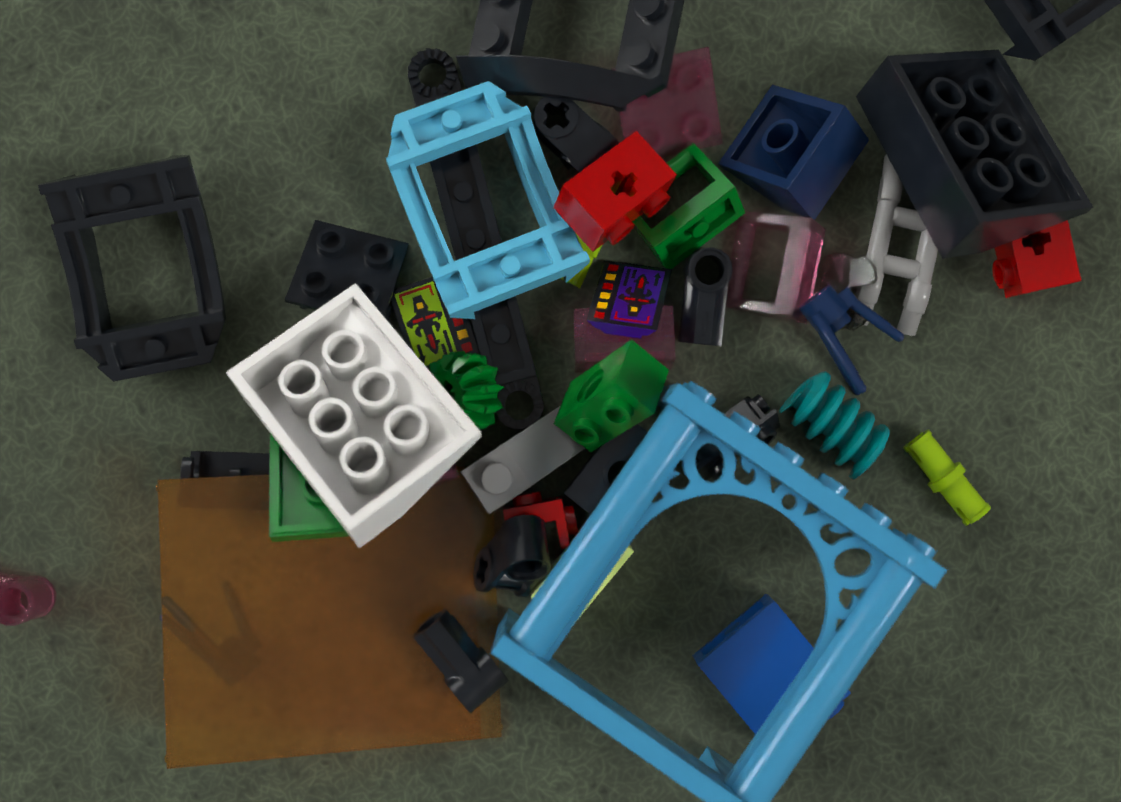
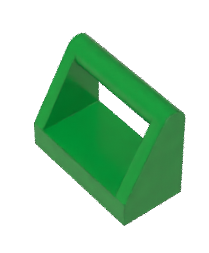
(698, 218)

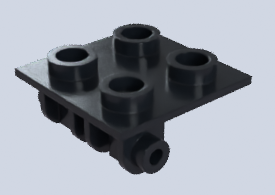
(344, 256)

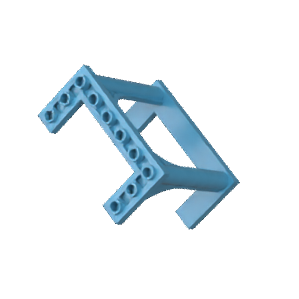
(894, 575)

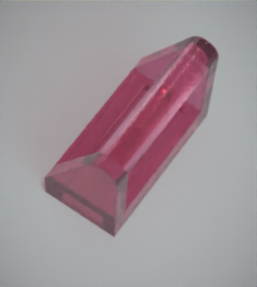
(798, 267)

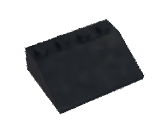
(969, 149)

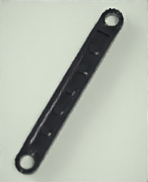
(471, 230)

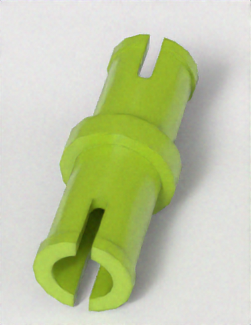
(947, 477)

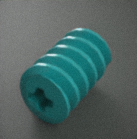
(838, 422)

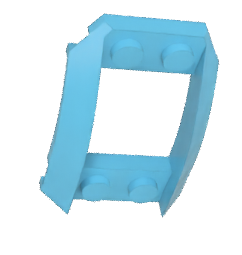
(510, 266)

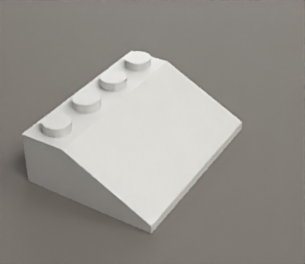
(355, 412)

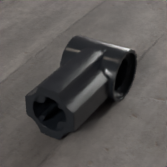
(702, 303)
(466, 668)

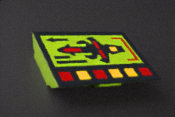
(427, 324)

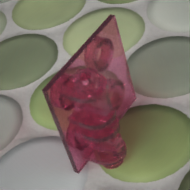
(681, 112)

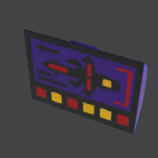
(628, 299)

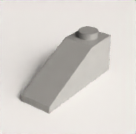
(520, 462)

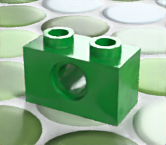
(612, 396)

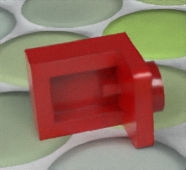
(547, 509)

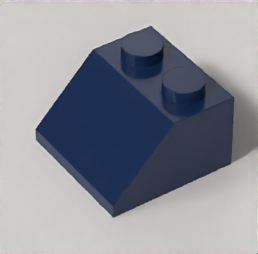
(795, 150)

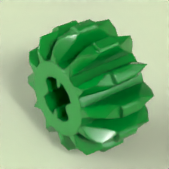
(470, 385)

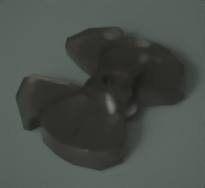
(847, 271)

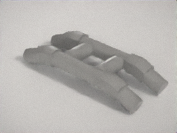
(918, 270)

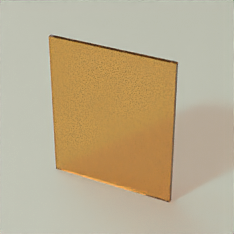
(313, 637)

